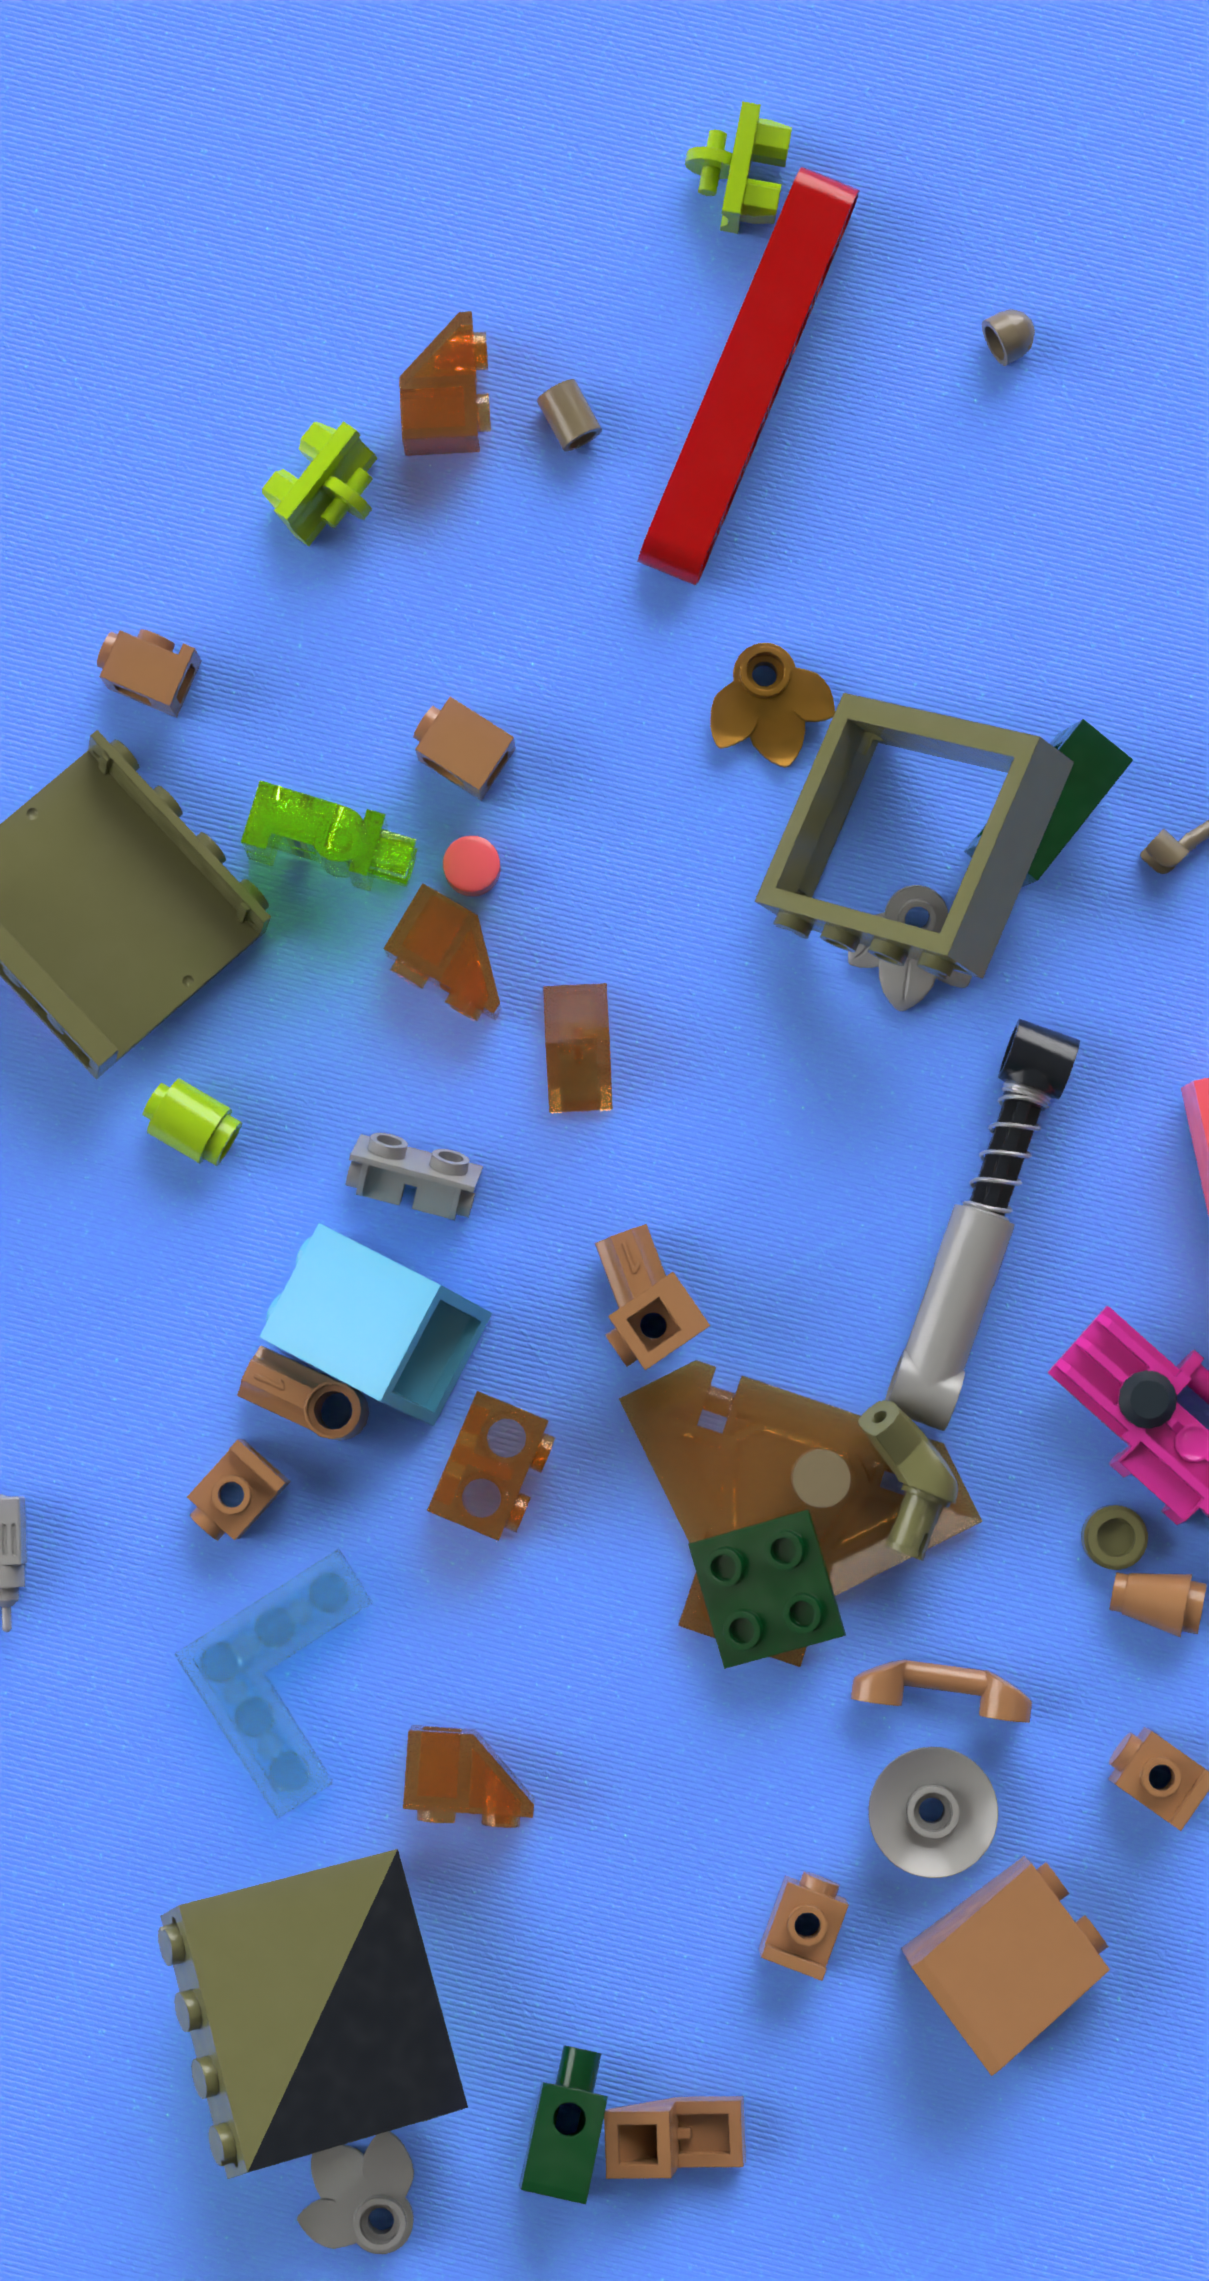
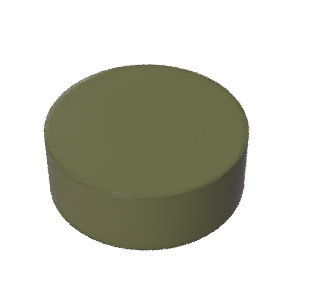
(1114, 1537)

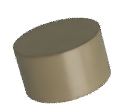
(820, 1478)

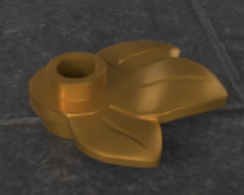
(773, 713)

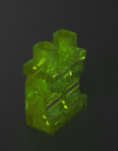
(328, 835)

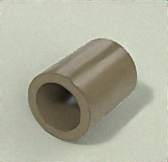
(569, 415)

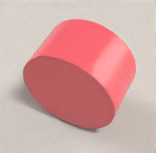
(471, 865)

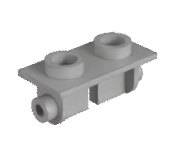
(443, 1178)

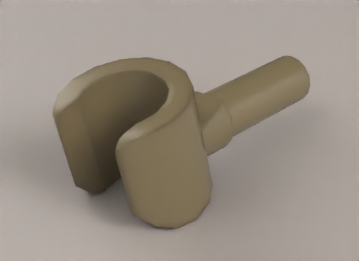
(1166, 852)

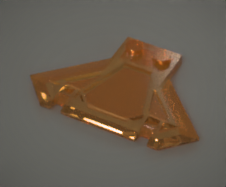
(745, 1474)

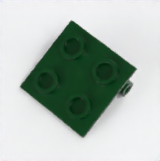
(767, 1589)

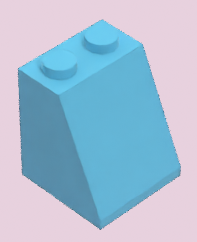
(375, 1324)

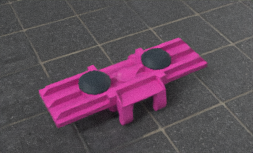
(1135, 1396)

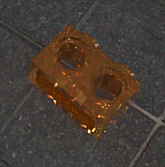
(475, 1459)

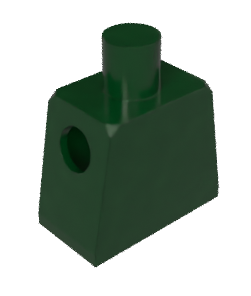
(561, 2162)

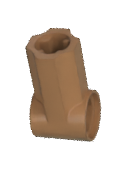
(630, 1263)
(299, 1393)

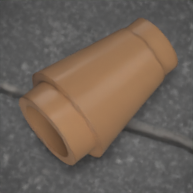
(1160, 1600)

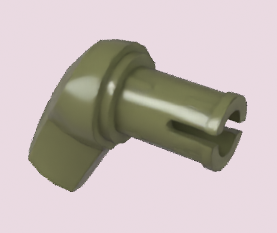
(921, 1470)

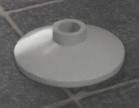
(952, 1840)

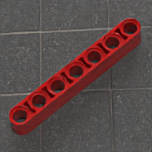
(748, 376)

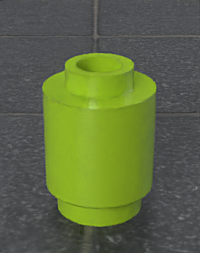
(191, 1122)

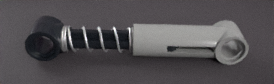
(978, 1233)

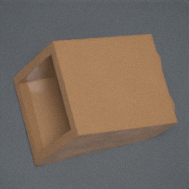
(1008, 1961)

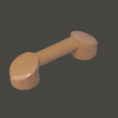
(887, 1681)

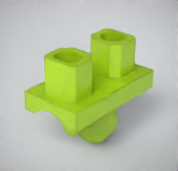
(755, 141)
(328, 484)

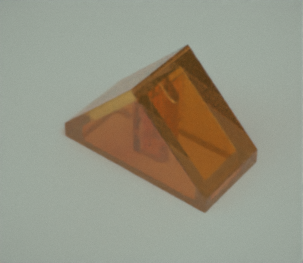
(577, 1048)

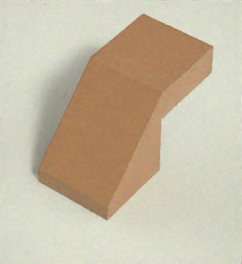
(674, 2134)

